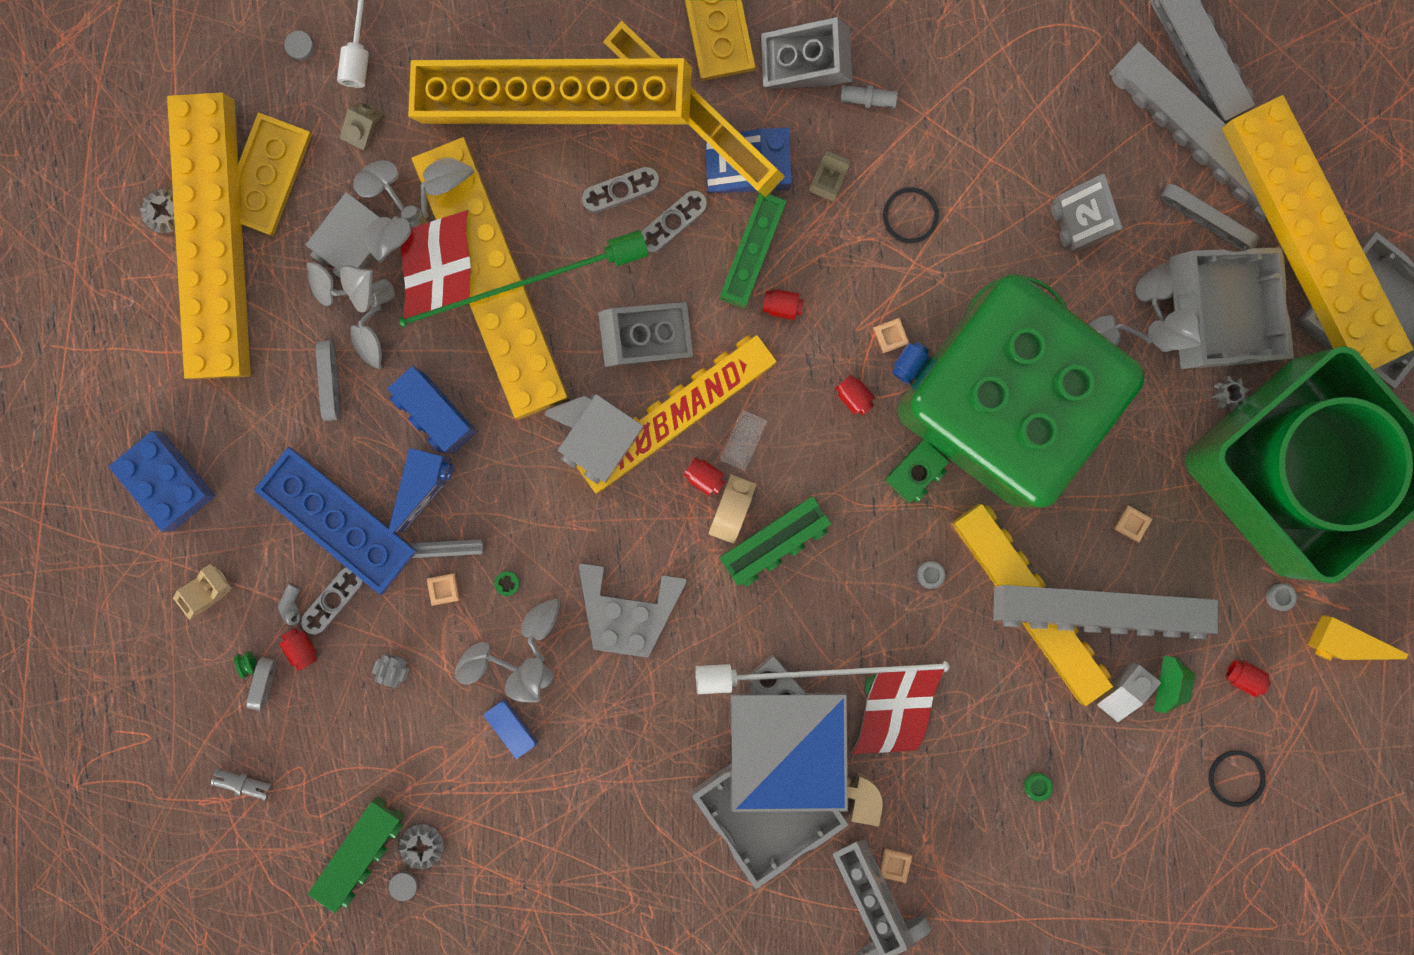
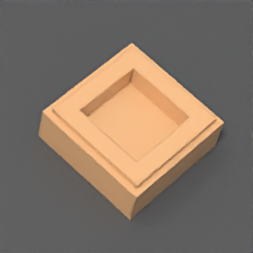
(891, 335)
(1132, 523)
(443, 589)
(895, 865)

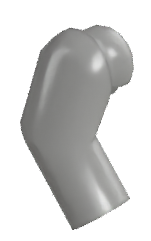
(288, 607)

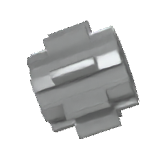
(1221, 394)
(390, 670)

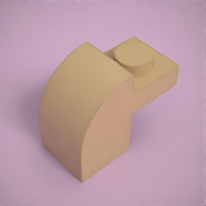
(732, 509)
(202, 591)
(866, 801)

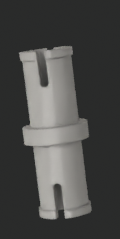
(869, 96)
(241, 784)

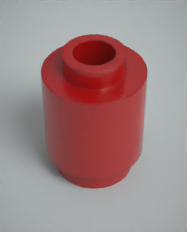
(783, 304)
(855, 395)
(704, 477)
(298, 648)
(1248, 678)

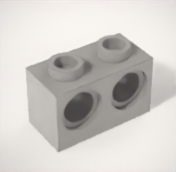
(780, 685)

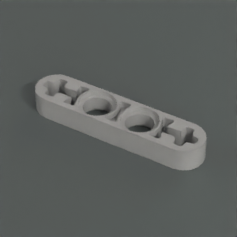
(1209, 217)

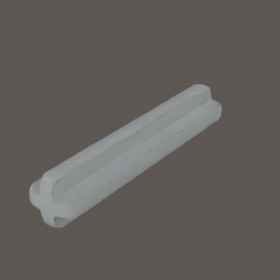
(448, 548)

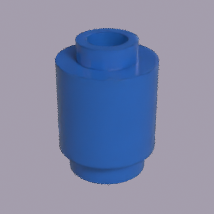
(911, 362)

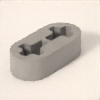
(261, 684)

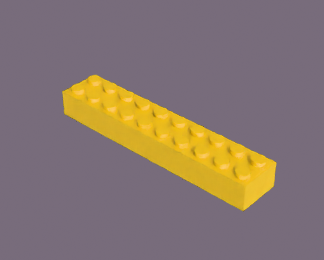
(550, 91)
(1315, 233)
(208, 236)
(507, 318)

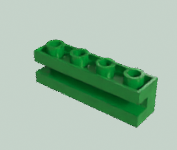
(752, 250)
(774, 541)
(356, 855)

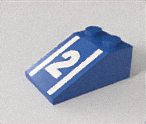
(770, 142)
(420, 483)

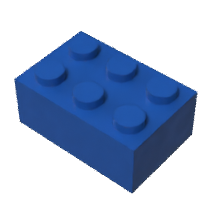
(431, 411)
(162, 481)

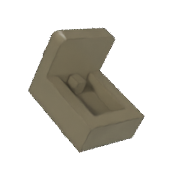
(360, 124)
(829, 176)

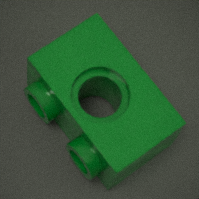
(900, 477)

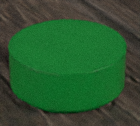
(1038, 786)

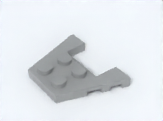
(626, 624)

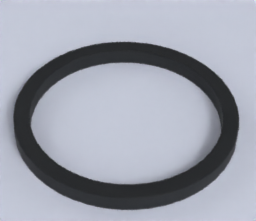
(915, 190)
(1261, 785)

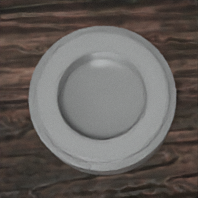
(299, 45)
(930, 574)
(1281, 596)
(403, 885)

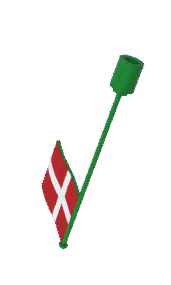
(440, 267)

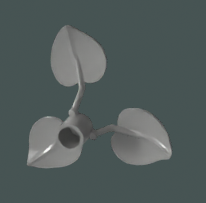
(387, 234)
(363, 294)
(1175, 332)
(527, 679)

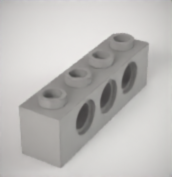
(873, 899)

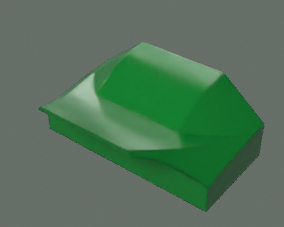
(1175, 685)

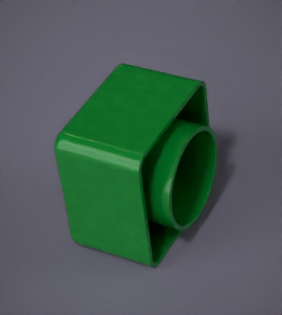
(1021, 393)
(1313, 465)

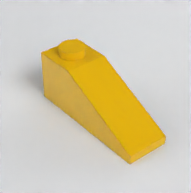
(1345, 642)

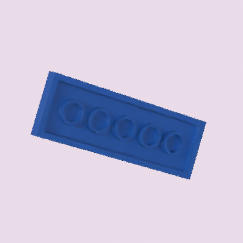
(335, 520)

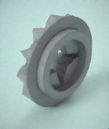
(163, 223)
(429, 837)

